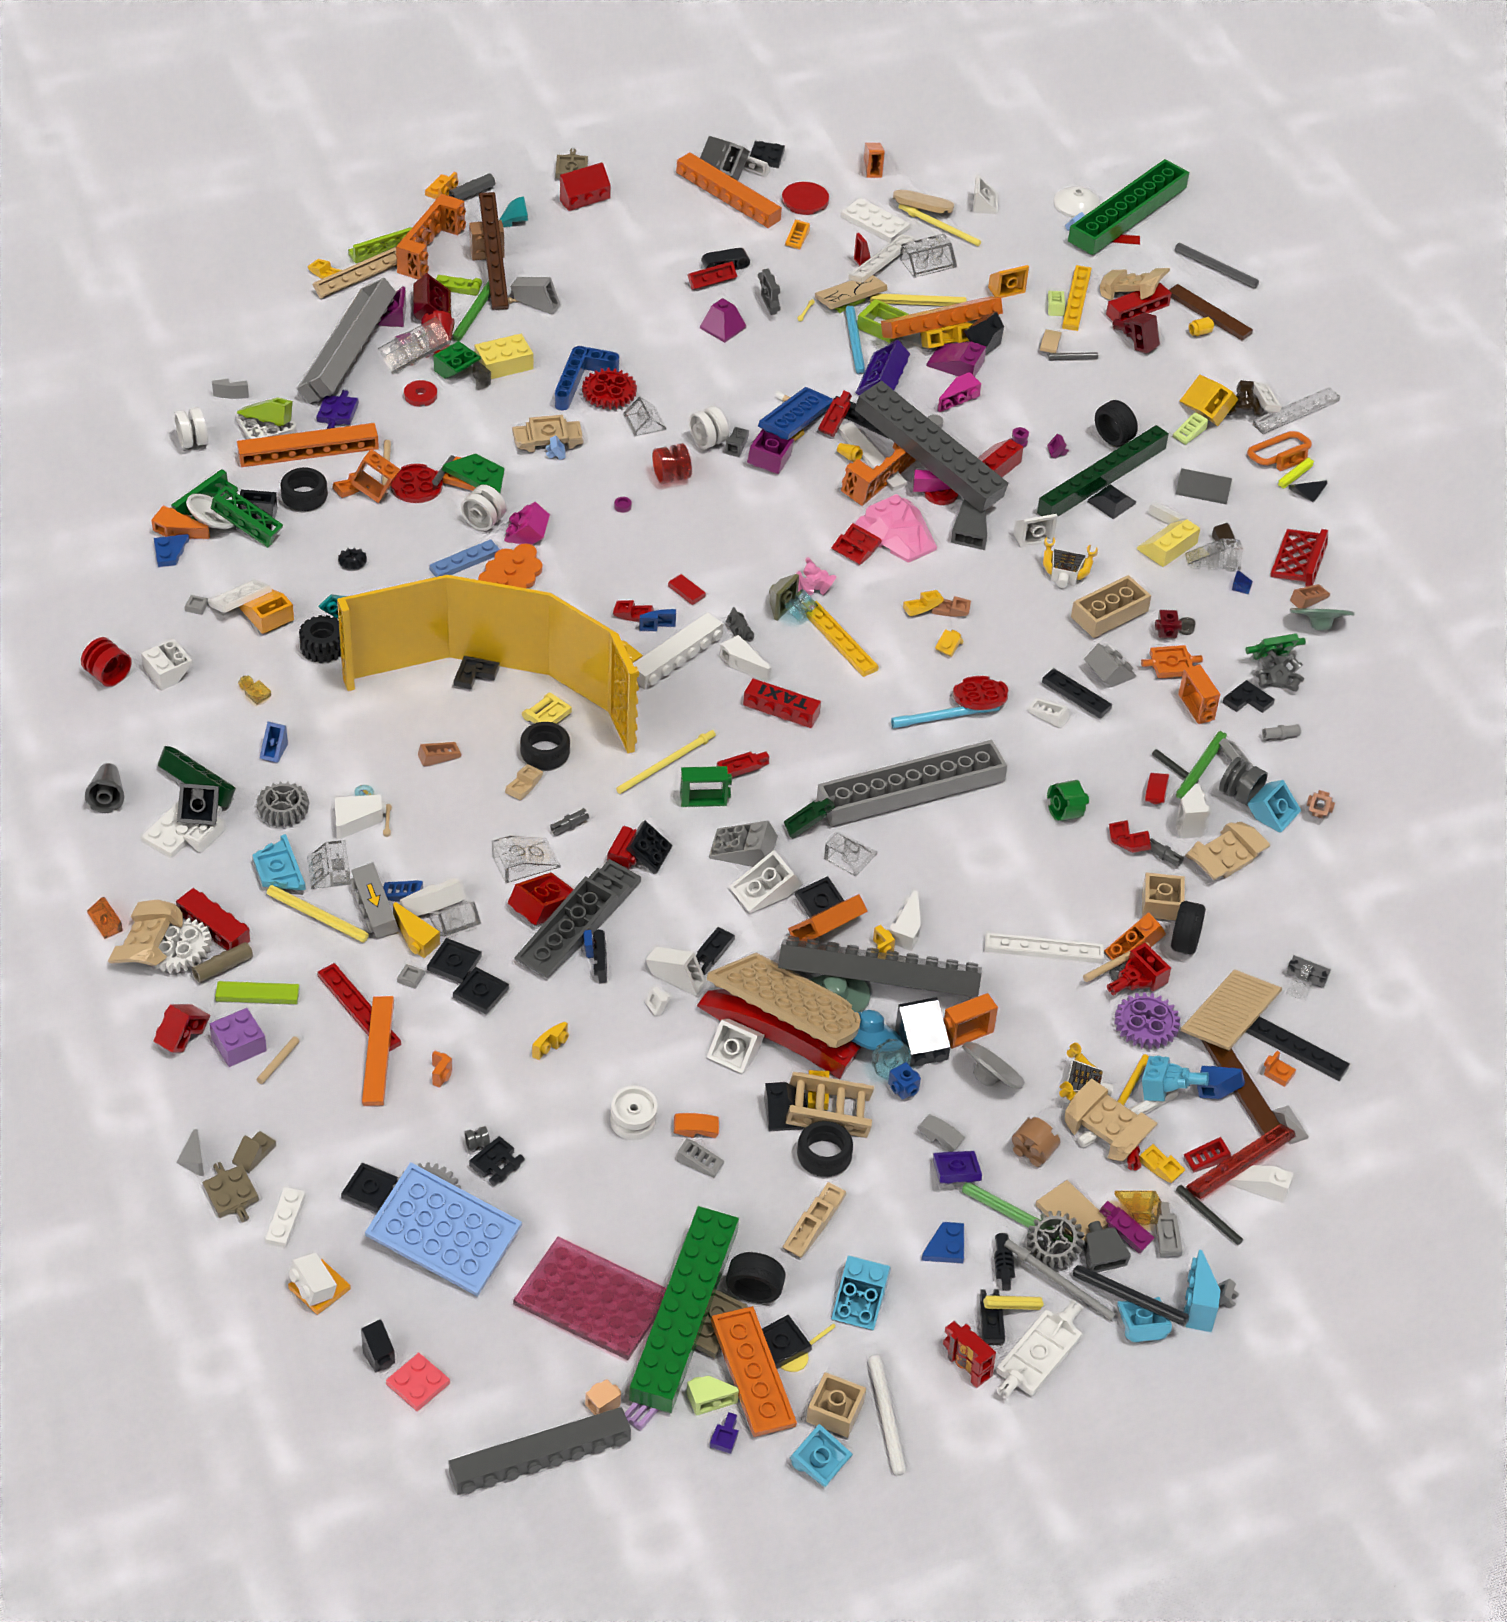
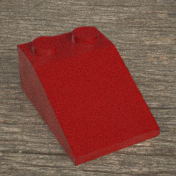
(539, 897)

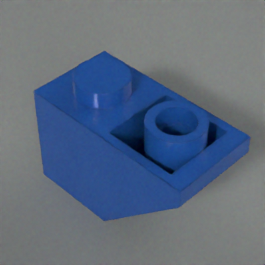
(1221, 1082)

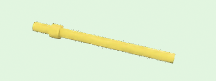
(914, 212)

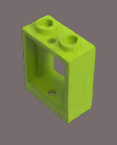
(882, 310)

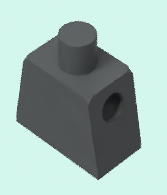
(1104, 1249)

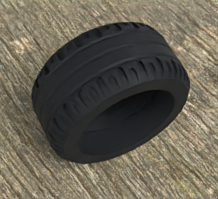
(1116, 423)
(304, 478)
(545, 758)
(1188, 927)
(822, 1165)
(755, 1277)

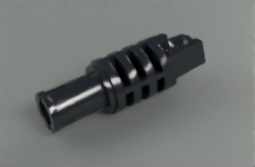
(1004, 1261)

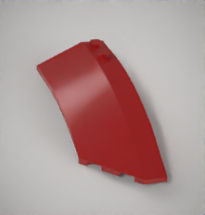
(727, 1006)

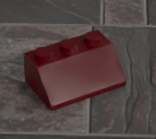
(430, 296)

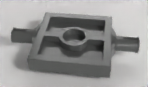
(769, 291)

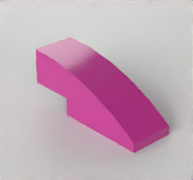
(927, 482)

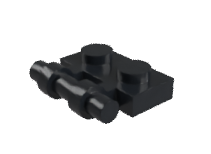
(492, 1156)

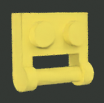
(553, 712)

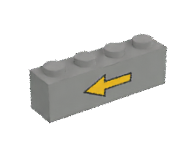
(374, 900)

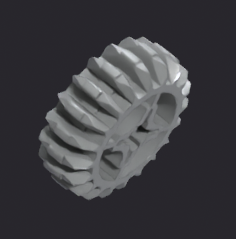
(282, 808)
(1048, 1235)

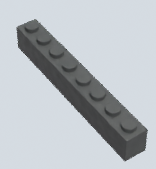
(539, 1451)

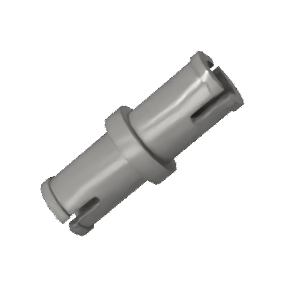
(1281, 732)

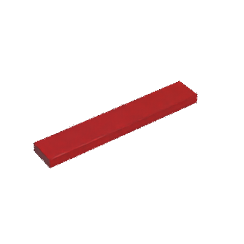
(351, 999)

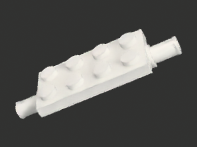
(1039, 1351)

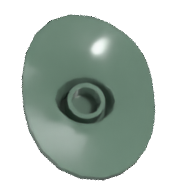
(1322, 618)
(852, 990)

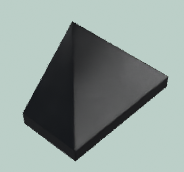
(1309, 490)

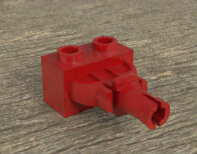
(1141, 971)

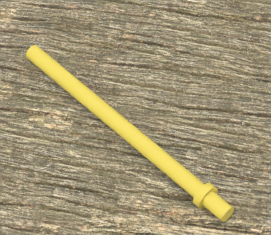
(702, 739)

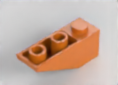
(172, 523)
(1143, 931)

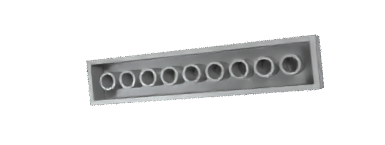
(913, 782)

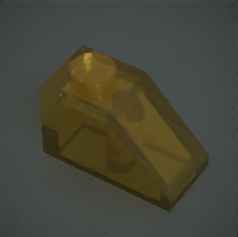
(1141, 1205)

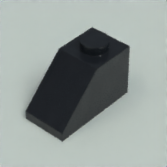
(377, 1346)

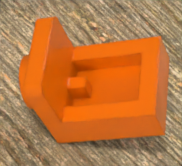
(442, 1069)

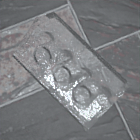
(414, 346)

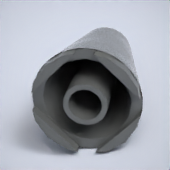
(105, 790)

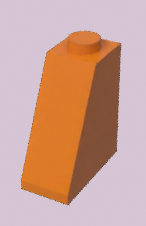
(874, 160)

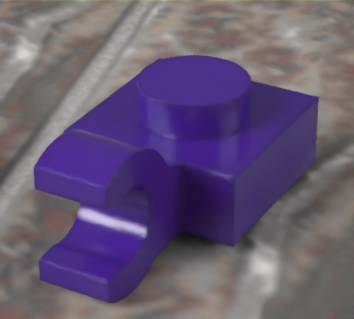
(725, 1436)

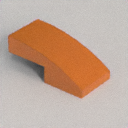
(344, 488)
(691, 1123)

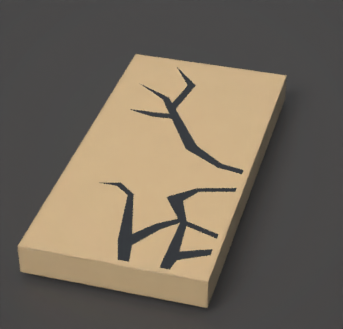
(850, 292)

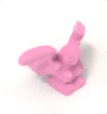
(816, 578)

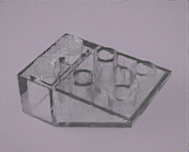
(1219, 554)

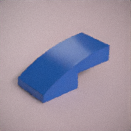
(659, 618)

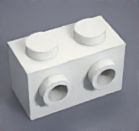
(312, 1279)

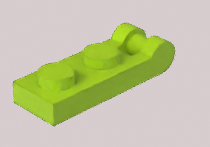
(461, 285)

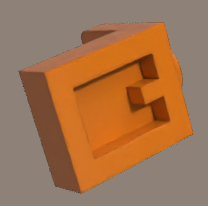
(1278, 1070)

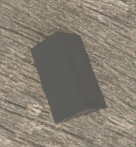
(1203, 486)

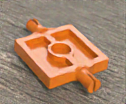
(1170, 660)

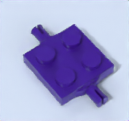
(337, 409)

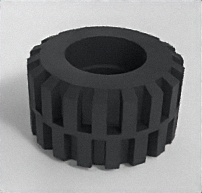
(320, 639)

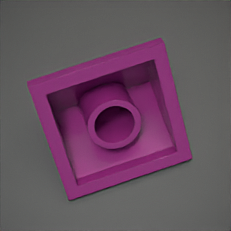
(395, 311)

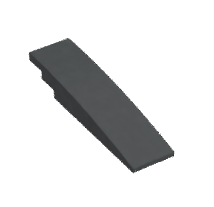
(582, 910)

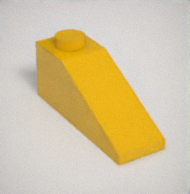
(417, 933)

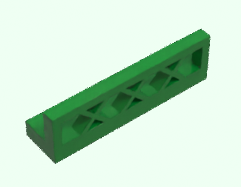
(209, 487)
(242, 517)

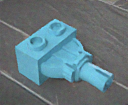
(1162, 1076)

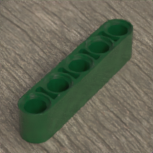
(192, 772)

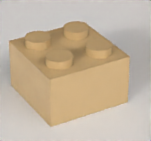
(1162, 895)
(836, 1404)

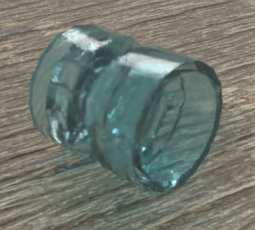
(801, 605)

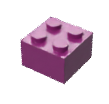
(770, 452)

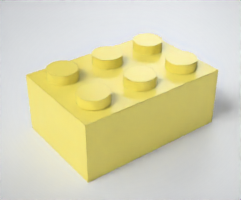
(505, 355)

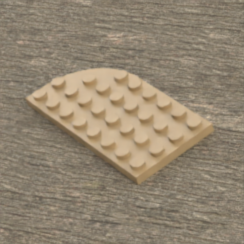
(789, 998)

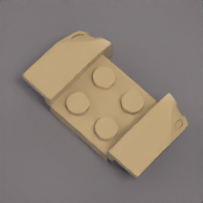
(1122, 282)
(541, 429)
(1230, 851)
(147, 932)
(1107, 1120)

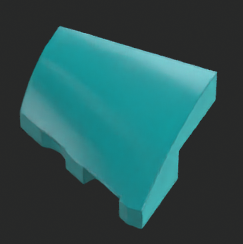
(514, 212)

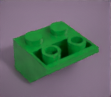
(454, 359)

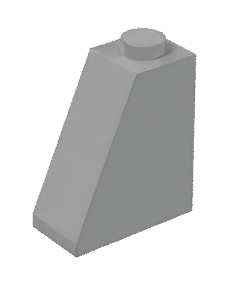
(536, 292)

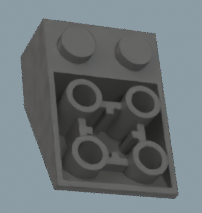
(725, 156)

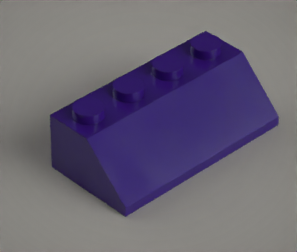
(885, 366)

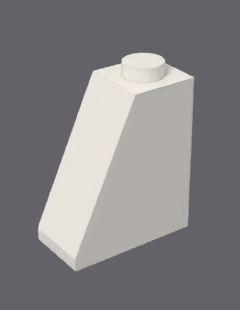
(358, 813)
(677, 968)

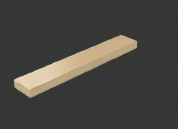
(356, 273)

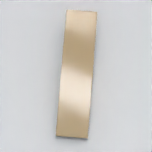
(814, 1220)

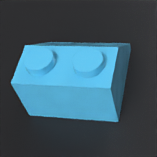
(1274, 805)

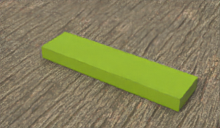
(257, 992)

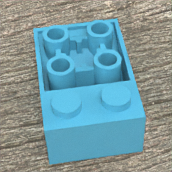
(861, 1292)
(1201, 1295)

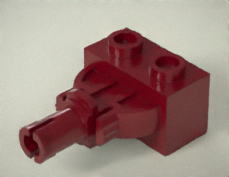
(1141, 330)

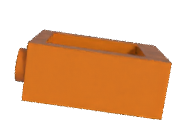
(361, 479)
(1200, 694)
(981, 1007)

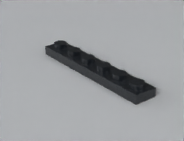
(1298, 1048)

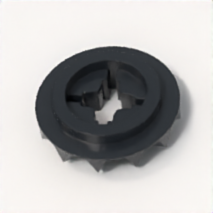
(347, 562)

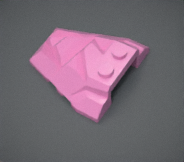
(899, 527)

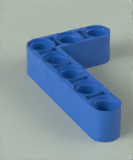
(581, 359)

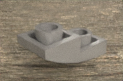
(234, 390)
(938, 1129)

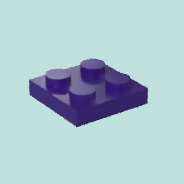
(957, 1167)

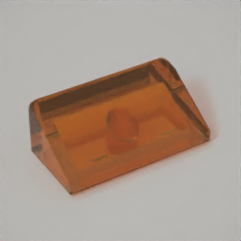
(105, 918)

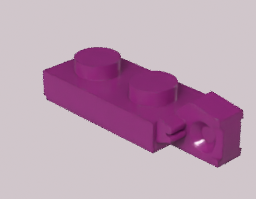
(1127, 1227)

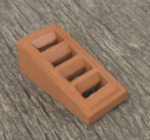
(1307, 596)
(432, 753)

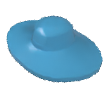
(873, 1030)

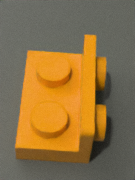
(442, 185)

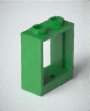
(705, 797)

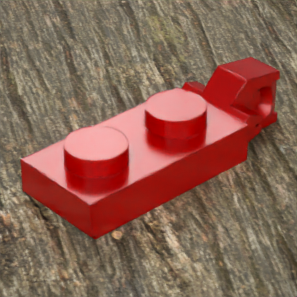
(835, 414)
(745, 763)

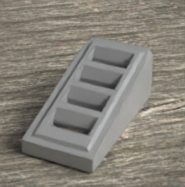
(702, 1153)

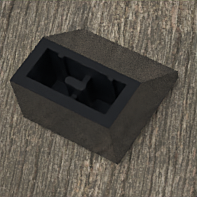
(262, 499)

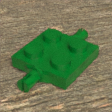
(1279, 645)

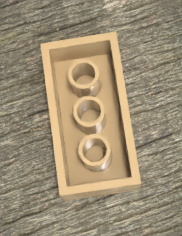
(1111, 606)

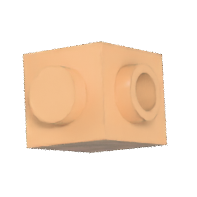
(603, 1397)

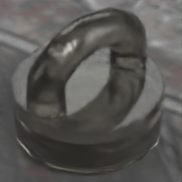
(1188, 625)

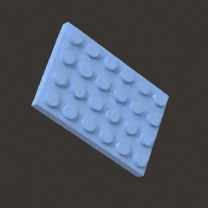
(443, 1229)

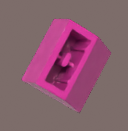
(527, 525)

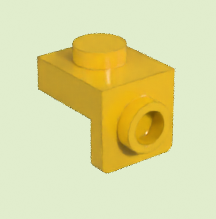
(949, 642)
(883, 939)

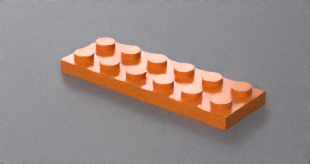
(753, 1371)

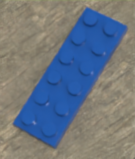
(795, 413)

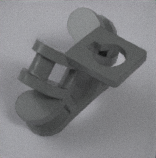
(1279, 673)

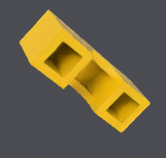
(943, 335)

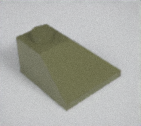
(781, 593)

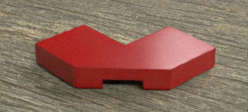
(1133, 842)

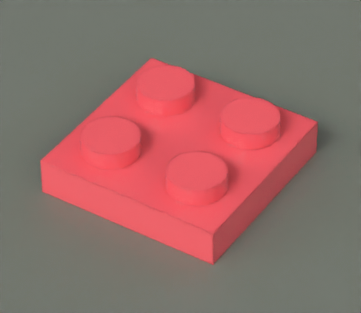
(418, 1381)

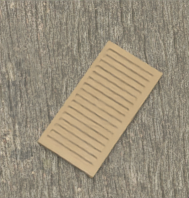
(1231, 1009)

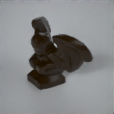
(1246, 399)

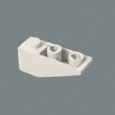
(742, 657)
(908, 923)

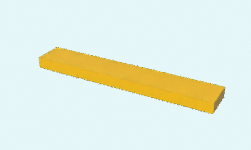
(1076, 298)
(842, 641)

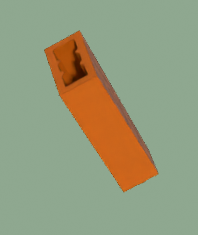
(829, 919)

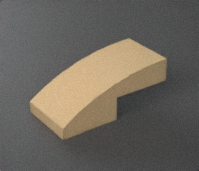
(1050, 341)
(525, 782)

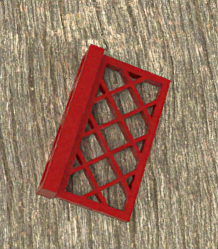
(1313, 557)

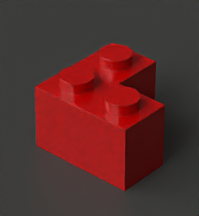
(178, 1025)

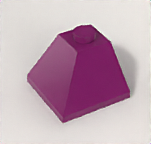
(723, 321)

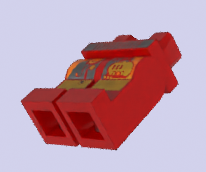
(969, 1352)

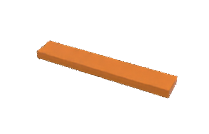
(378, 1051)

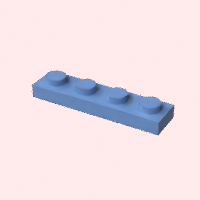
(464, 559)

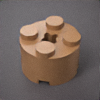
(1035, 1141)

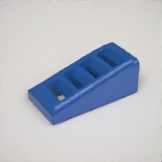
(409, 886)

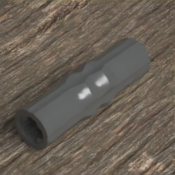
(473, 187)

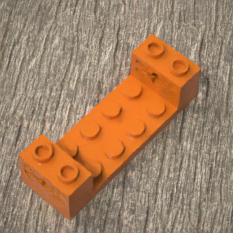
(443, 215)
(863, 482)

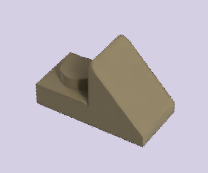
(253, 1150)

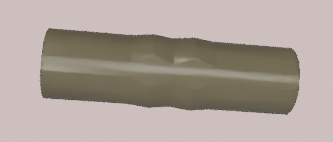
(222, 962)

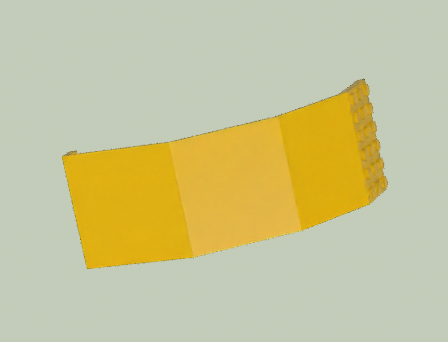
(491, 623)

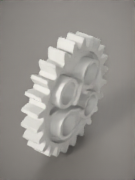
(184, 946)

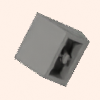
(1109, 665)

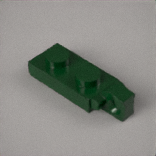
(808, 817)

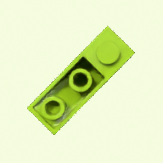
(273, 410)

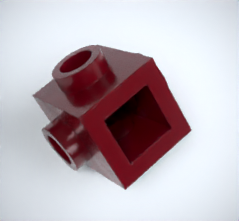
(1168, 624)

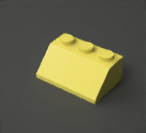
(1171, 542)

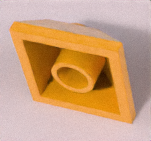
(1009, 282)

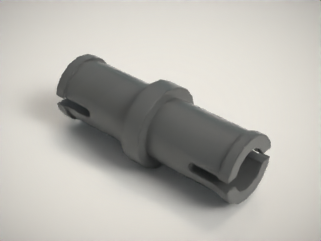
(569, 821)
(1166, 853)

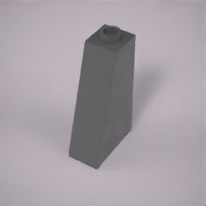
(970, 527)

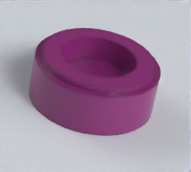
(622, 504)

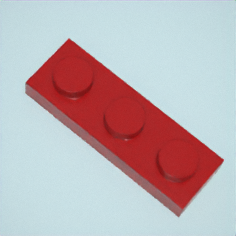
(712, 275)

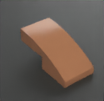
(956, 607)

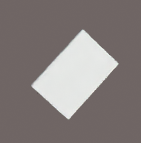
(239, 595)

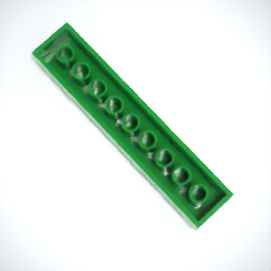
(1128, 206)
(683, 1310)

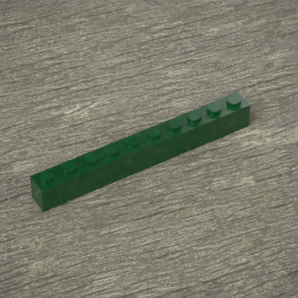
(1103, 472)

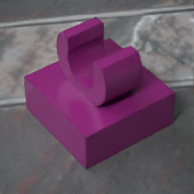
(1057, 446)

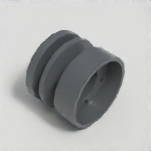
(1242, 780)

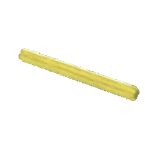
(918, 299)
(317, 913)

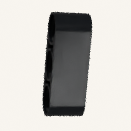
(737, 255)

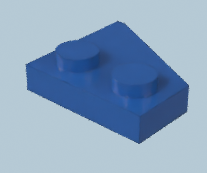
(169, 549)
(946, 1244)

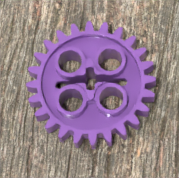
(1147, 1020)

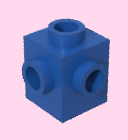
(904, 1081)

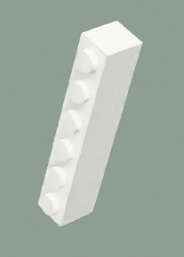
(678, 649)

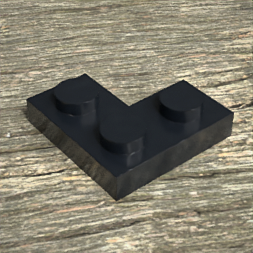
(472, 668)
(1248, 694)

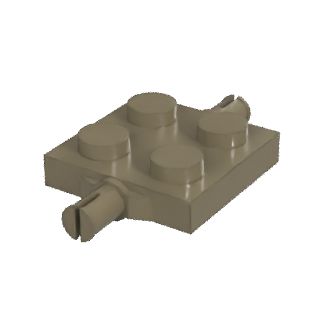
(570, 162)
(231, 1191)

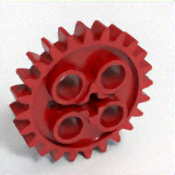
(609, 388)

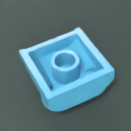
(1143, 1324)
(820, 1456)

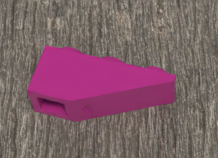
(959, 391)

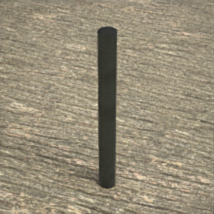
(1209, 1214)

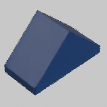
(274, 742)

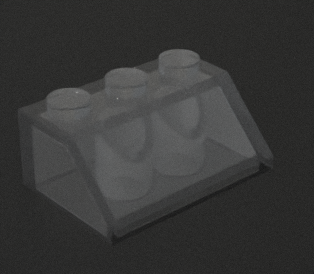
(928, 255)

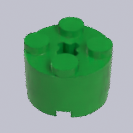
(1067, 800)

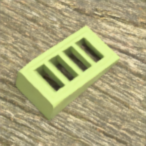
(1056, 303)
(1193, 421)

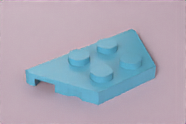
(278, 866)

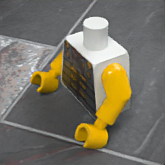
(1067, 566)
(1080, 1074)

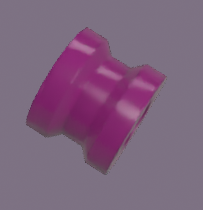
(1020, 436)

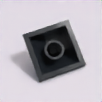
(986, 331)
(1111, 501)
(198, 804)
(777, 1100)

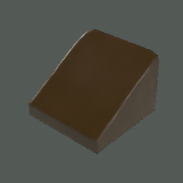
(1222, 531)

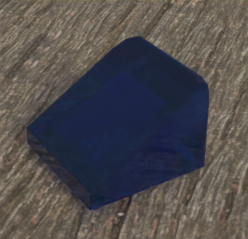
(1242, 583)

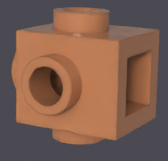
(1313, 807)

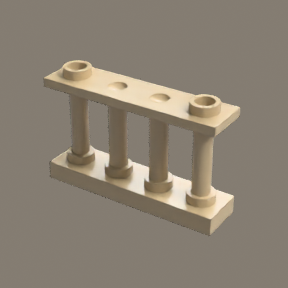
(804, 1116)

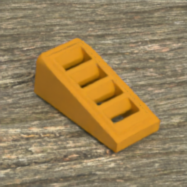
(801, 226)

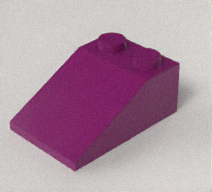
(958, 358)

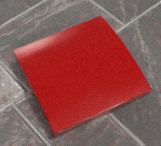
(856, 544)

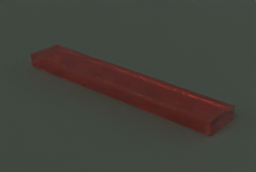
(1240, 1161)

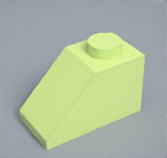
(710, 1394)

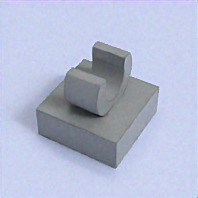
(1227, 1292)

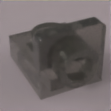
(481, 375)

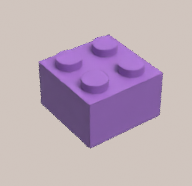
(238, 1037)

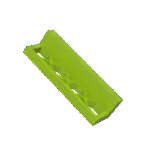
(373, 247)

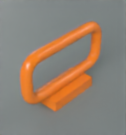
(1284, 459)

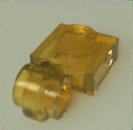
(255, 691)

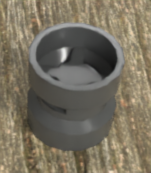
(477, 1138)

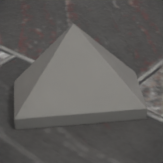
(1287, 1117)
(191, 1155)

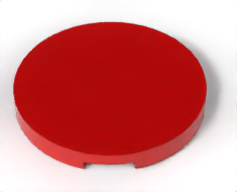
(805, 197)
(415, 484)
(980, 693)

